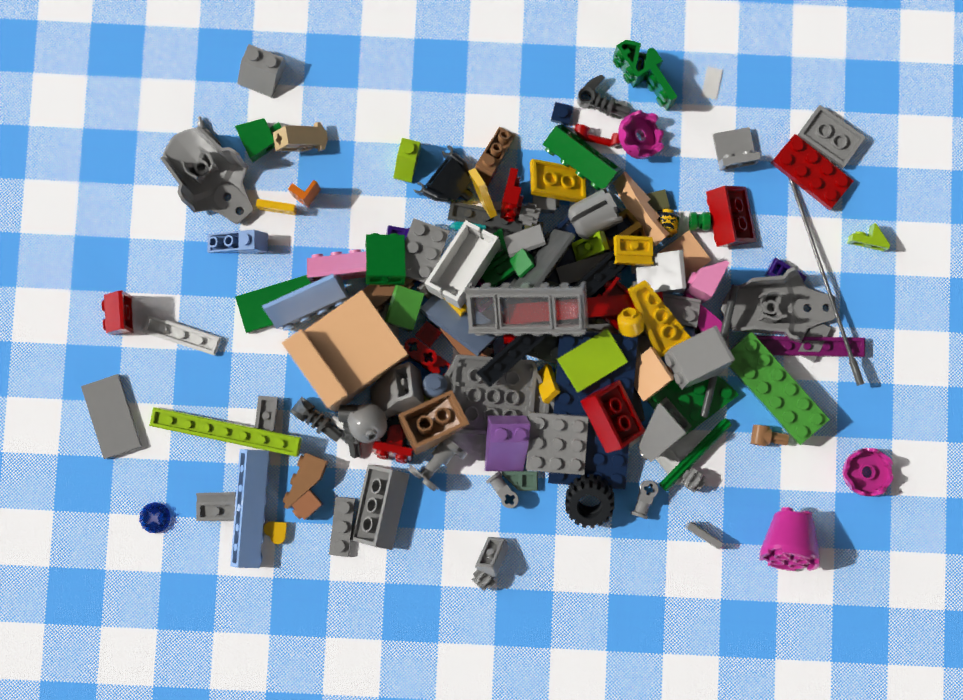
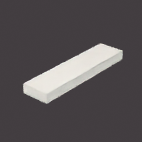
(181, 334)

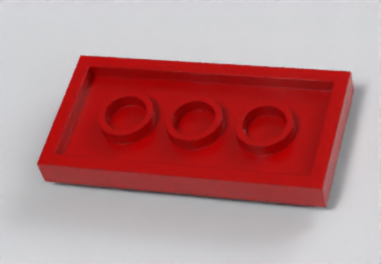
(812, 172)

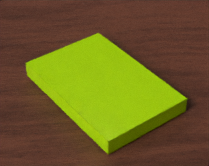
(592, 360)

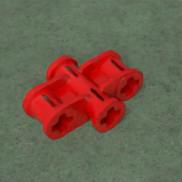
(422, 352)

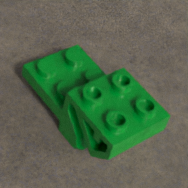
(626, 58)

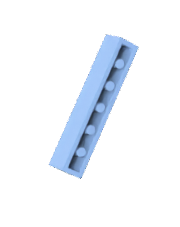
(249, 508)

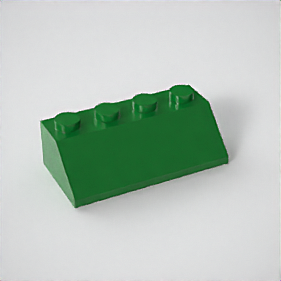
(581, 156)

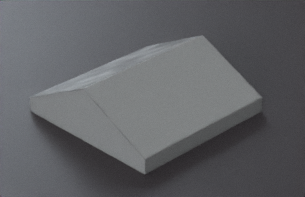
(527, 239)

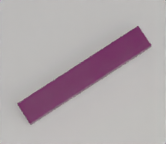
(831, 348)

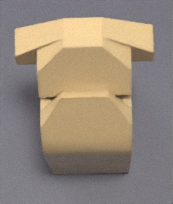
(300, 138)

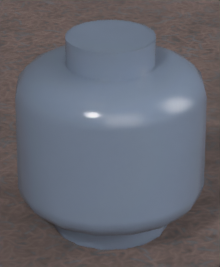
(434, 385)

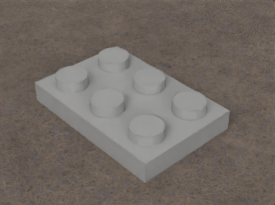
(831, 136)
(423, 249)

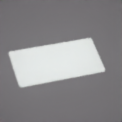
(711, 83)

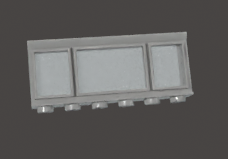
(527, 309)

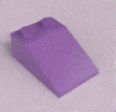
(506, 443)

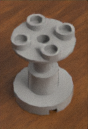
(442, 455)

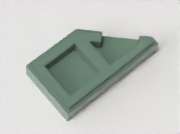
(522, 479)

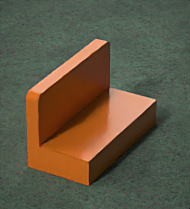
(306, 197)

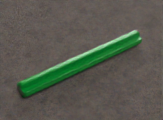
(695, 455)

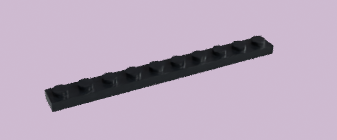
(522, 345)

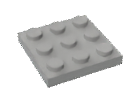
(557, 443)

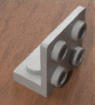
(735, 149)

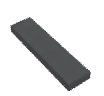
(478, 215)

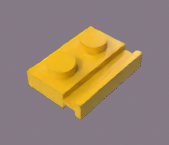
(633, 250)

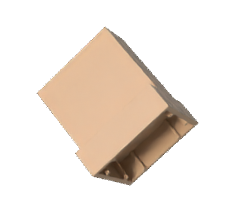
(345, 351)

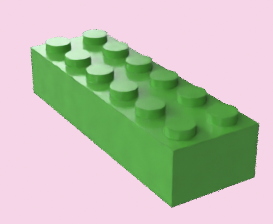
(776, 389)

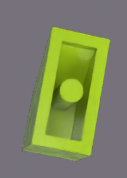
(407, 160)

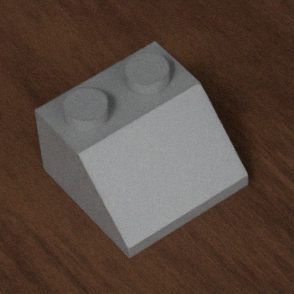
(260, 70)

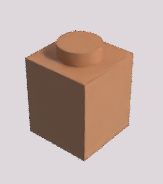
(306, 505)

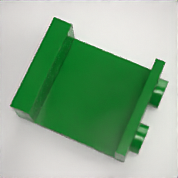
(385, 259)

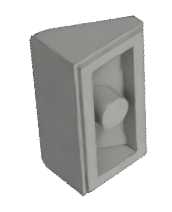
(492, 556)

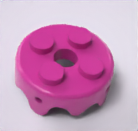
(650, 134)
(881, 472)

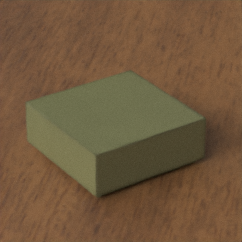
(658, 200)

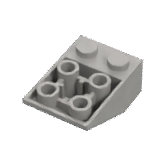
(398, 390)

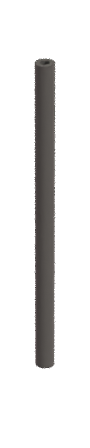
(724, 332)

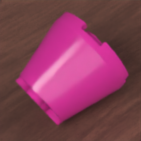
(791, 541)

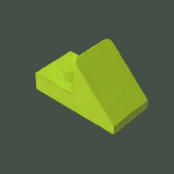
(874, 240)
(590, 247)

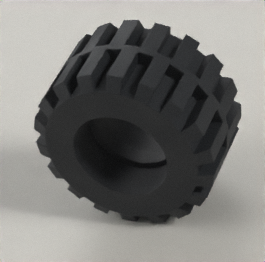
(589, 487)

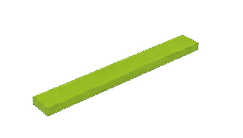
(226, 431)

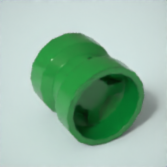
(699, 221)

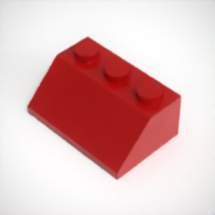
(731, 216)
(613, 416)

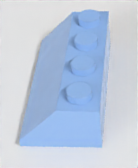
(306, 302)

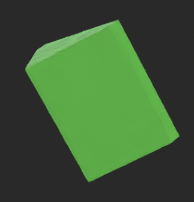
(404, 308)

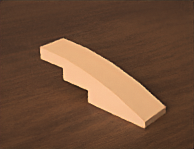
(637, 203)

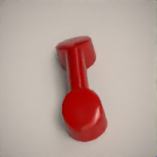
(583, 132)

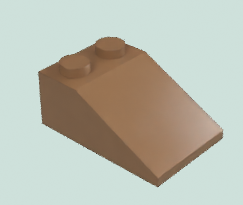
(432, 422)

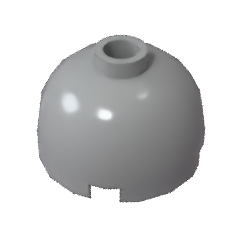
(367, 423)

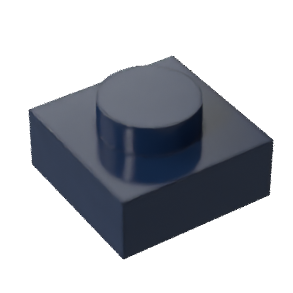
(561, 113)

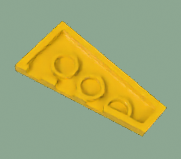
(658, 320)

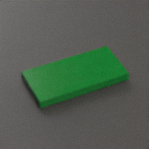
(251, 303)

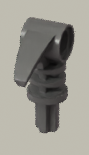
(599, 102)
(304, 410)
(354, 445)

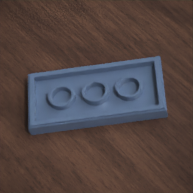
(448, 320)

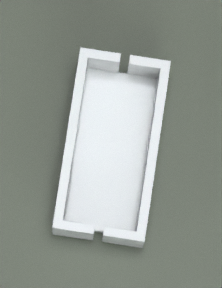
(462, 263)

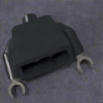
(449, 180)

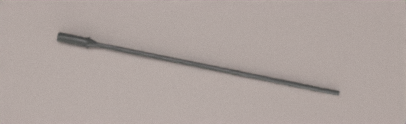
(852, 361)

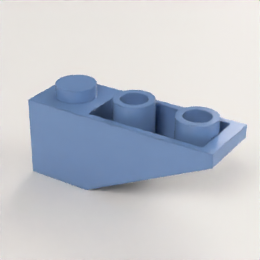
(238, 242)

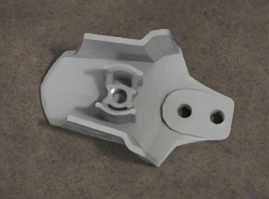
(207, 174)
(778, 305)

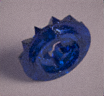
(154, 508)

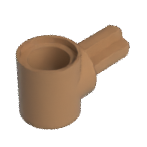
(763, 436)

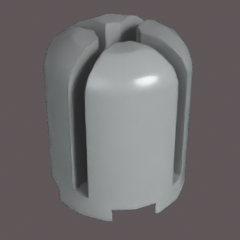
(594, 214)

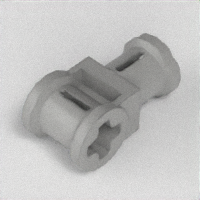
(502, 489)
(644, 500)

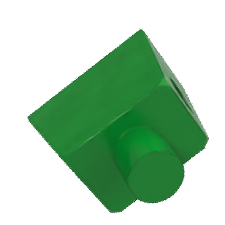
(257, 137)

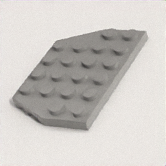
(511, 395)

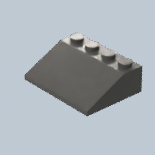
(546, 258)

